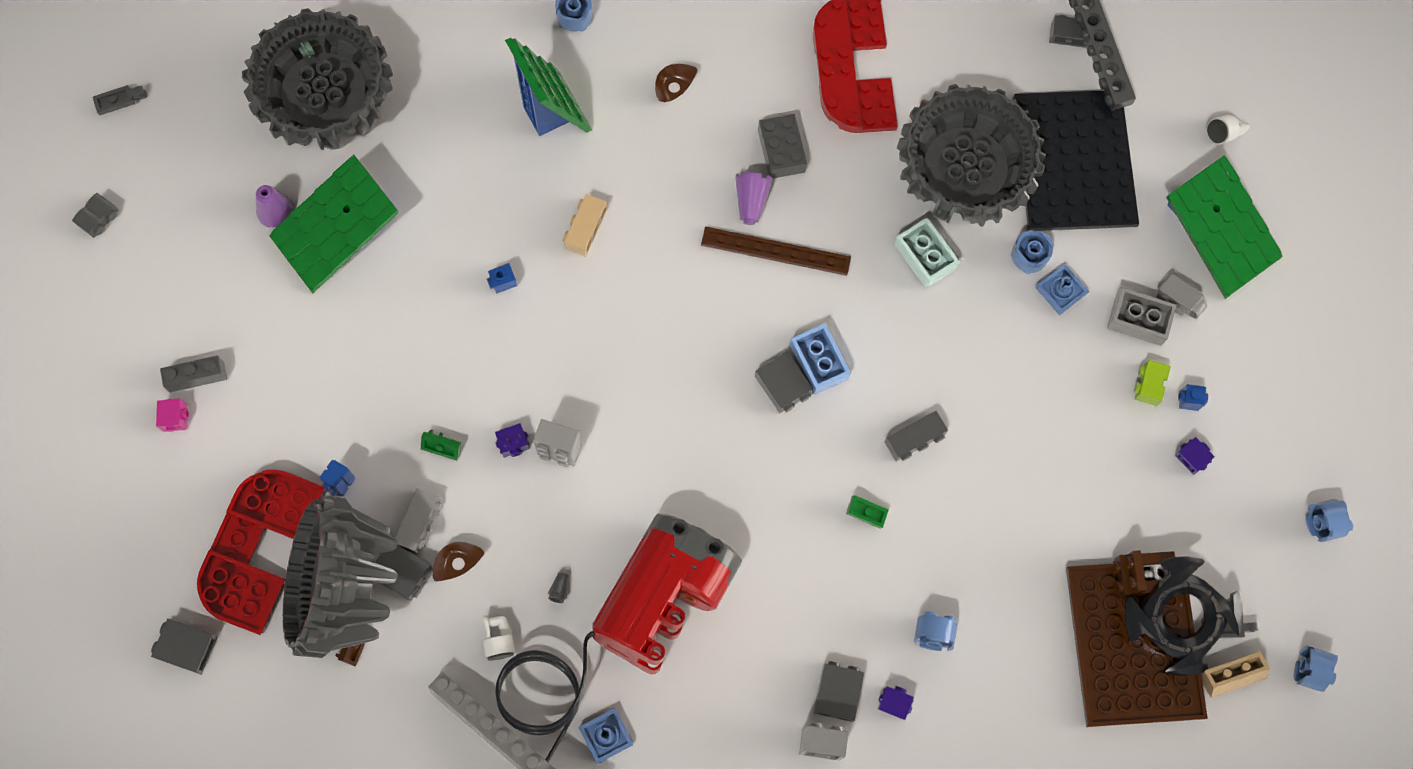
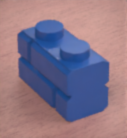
(337, 478)

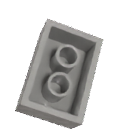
(1141, 316)
(557, 443)
(824, 742)

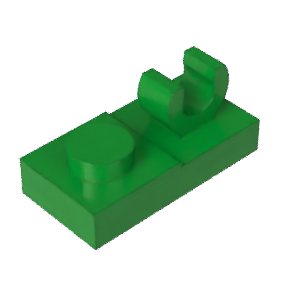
(440, 445)
(867, 511)

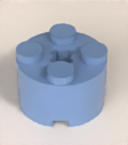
(574, 14)
(1032, 251)
(1328, 520)
(935, 631)
(1315, 669)

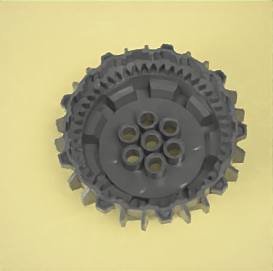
(279, 72)
(981, 122)
(333, 578)

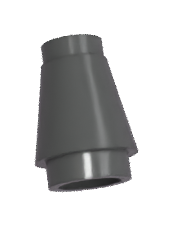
(559, 588)

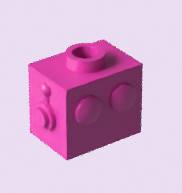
(171, 415)

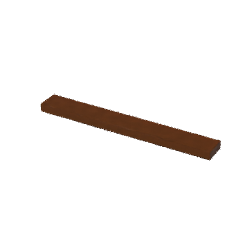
(776, 251)

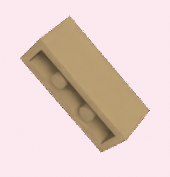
(585, 224)
(1235, 674)

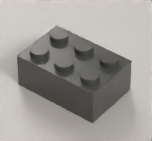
(782, 146)

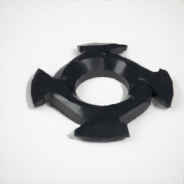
(1216, 610)

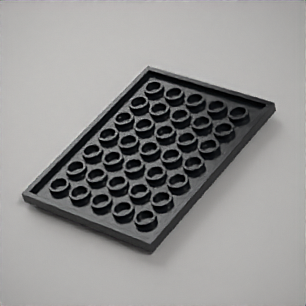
(1085, 163)

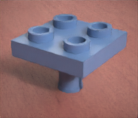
(1062, 289)
(606, 736)

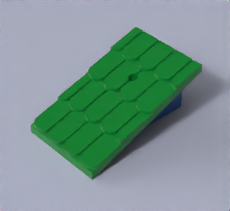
(544, 92)
(333, 223)
(1224, 226)

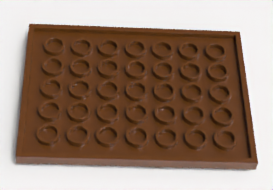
(1125, 678)

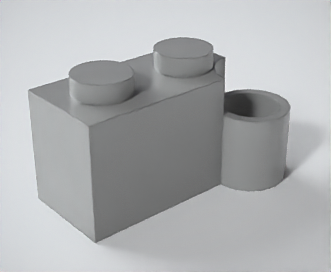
(1186, 297)

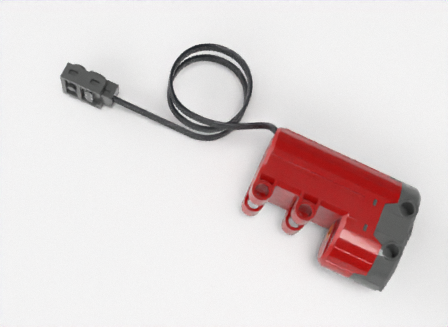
(667, 565)

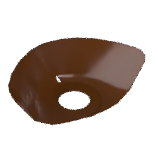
(678, 73)
(443, 566)

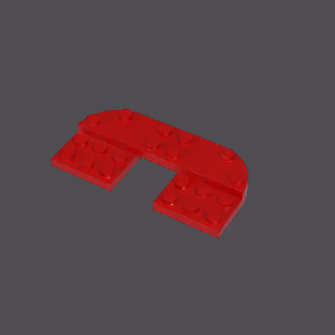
(849, 102)
(226, 581)

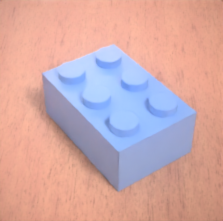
(819, 359)

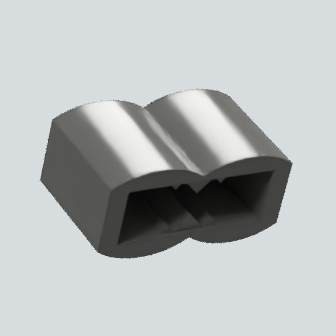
(95, 215)

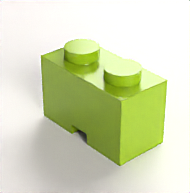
(1150, 387)

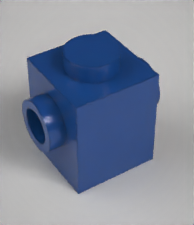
(501, 278)
(1192, 397)

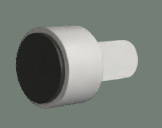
(1225, 129)
(500, 646)

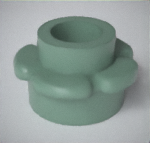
(306, 50)

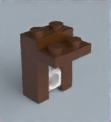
(1132, 576)

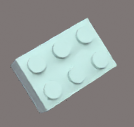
(926, 253)

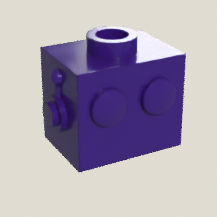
(512, 441)
(1195, 455)
(895, 702)

